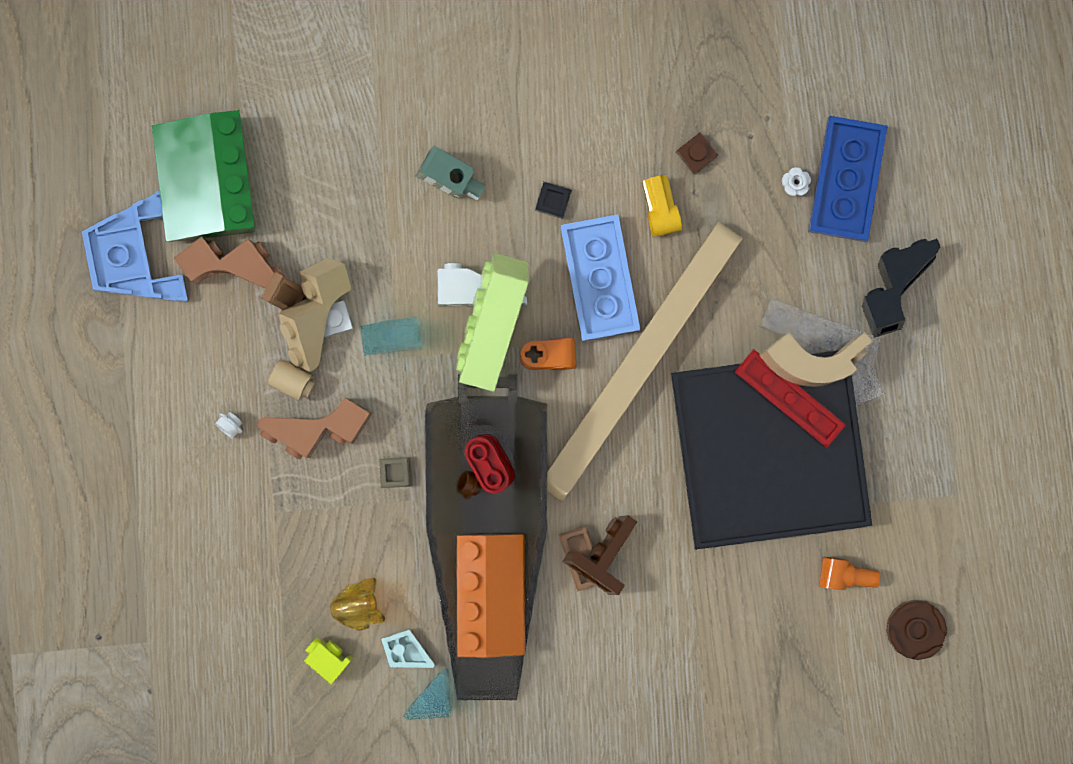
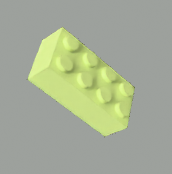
(492, 321)

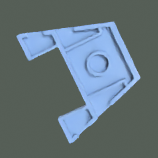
(120, 259)

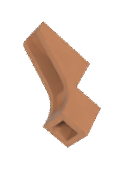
(245, 261)
(305, 434)

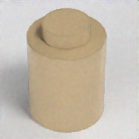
(291, 380)

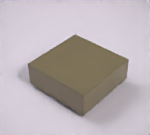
(395, 472)

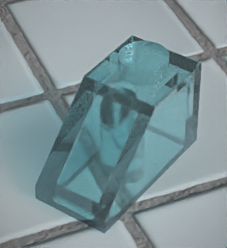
(391, 336)

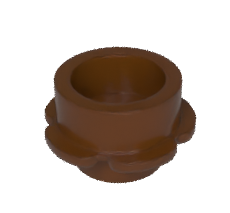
(468, 485)

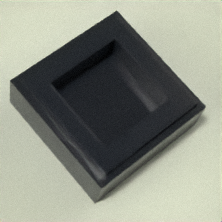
(553, 200)

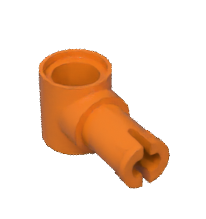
(840, 574)

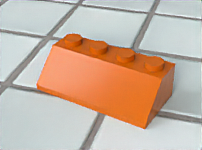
(490, 595)

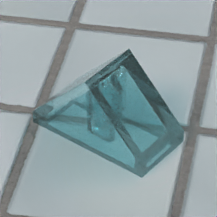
(433, 701)

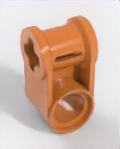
(555, 354)

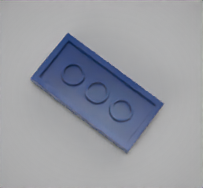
(847, 178)

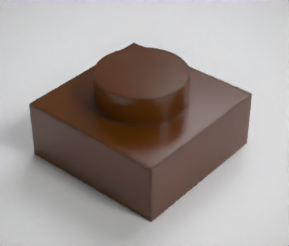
(697, 153)

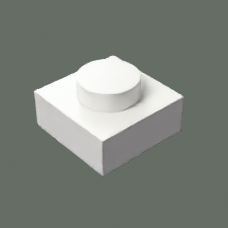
(338, 320)

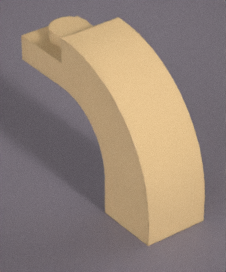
(800, 367)

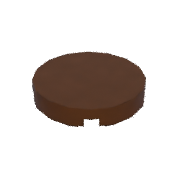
(916, 629)

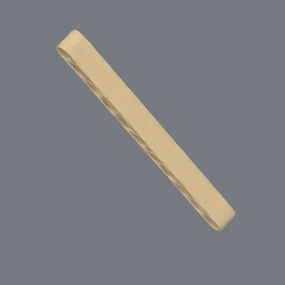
(641, 360)

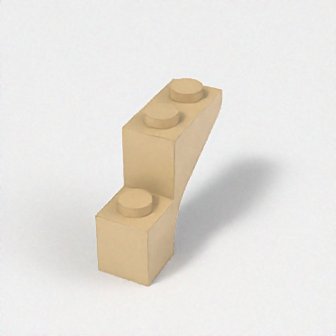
(306, 321)

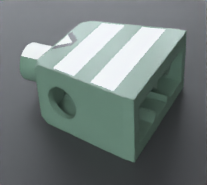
(437, 170)

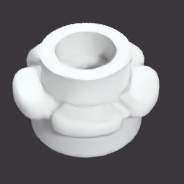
(793, 189)
(229, 424)

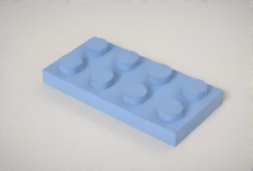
(600, 277)

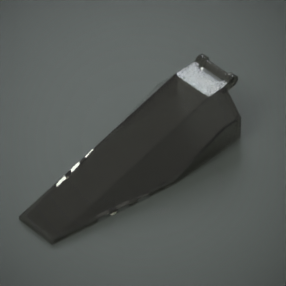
(519, 509)

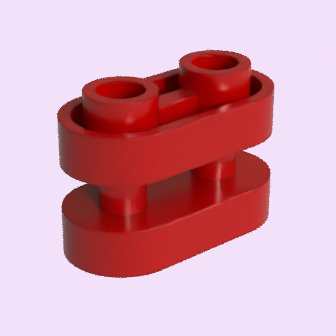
(489, 463)

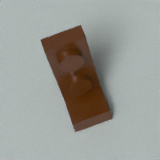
(603, 556)

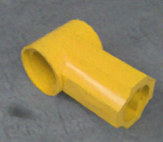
(662, 213)

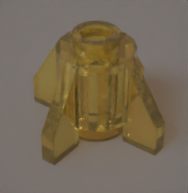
(357, 605)

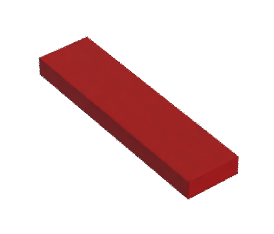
(790, 399)

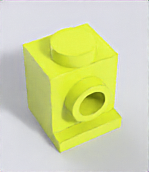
(326, 659)

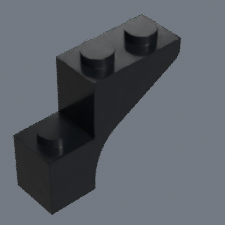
(898, 271)

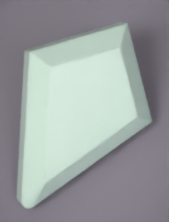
(406, 651)

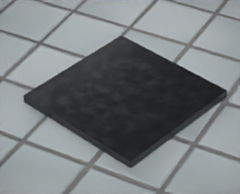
(757, 470)

